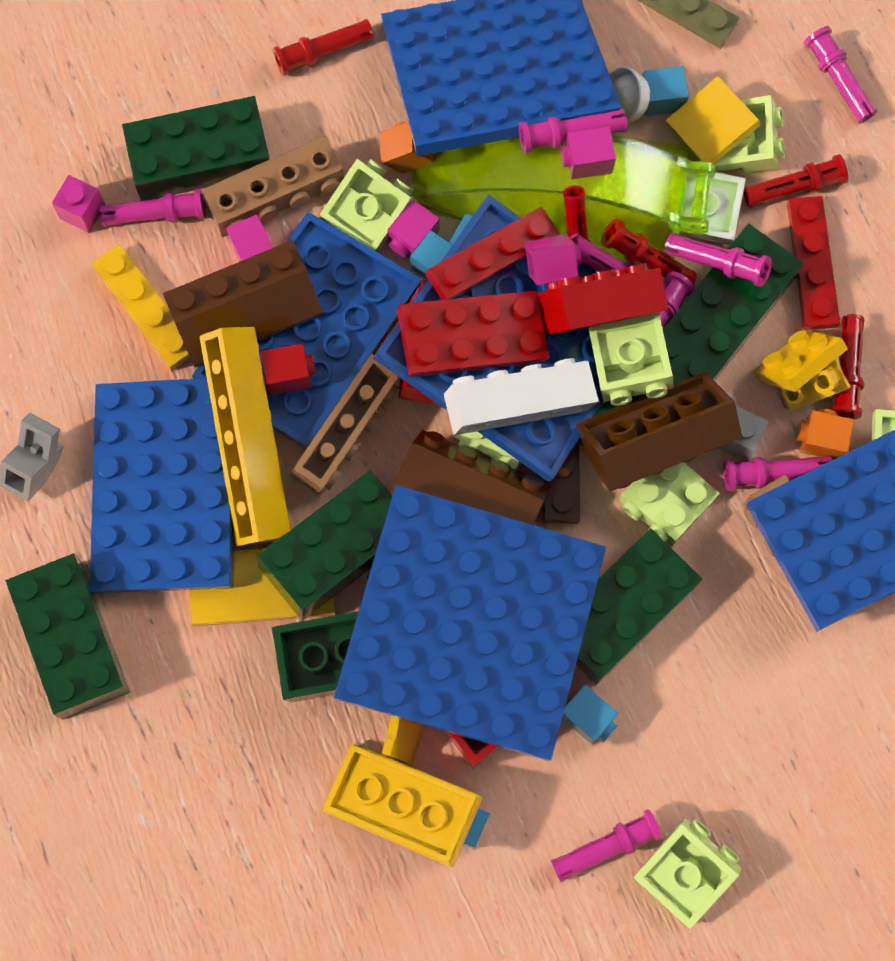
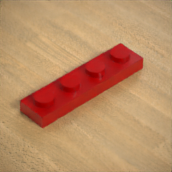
(489, 255)
(816, 277)

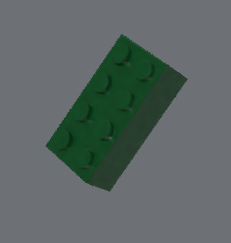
(194, 147)
(328, 546)
(632, 603)
(67, 636)
(312, 655)

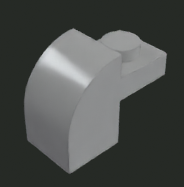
(33, 458)

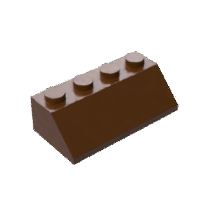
(258, 292)
(660, 431)
(470, 479)

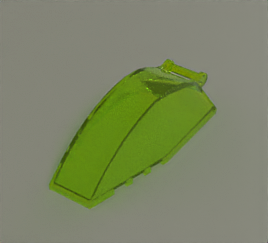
(641, 192)

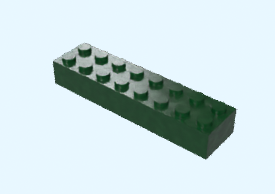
(724, 312)

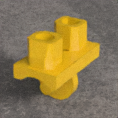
(824, 384)

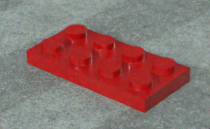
(472, 333)

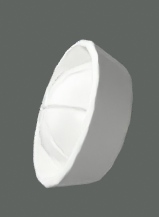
(631, 91)

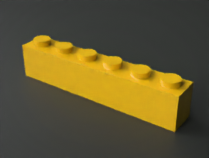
(245, 435)

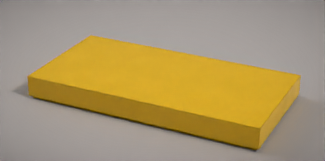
(249, 600)
(402, 804)

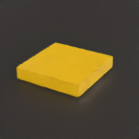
(713, 121)

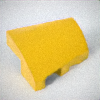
(402, 740)

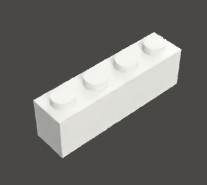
(520, 396)

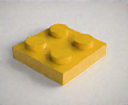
(799, 360)

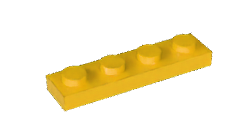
(142, 305)

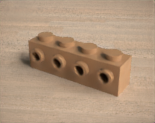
(275, 185)
(339, 432)

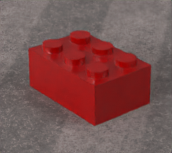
(602, 298)

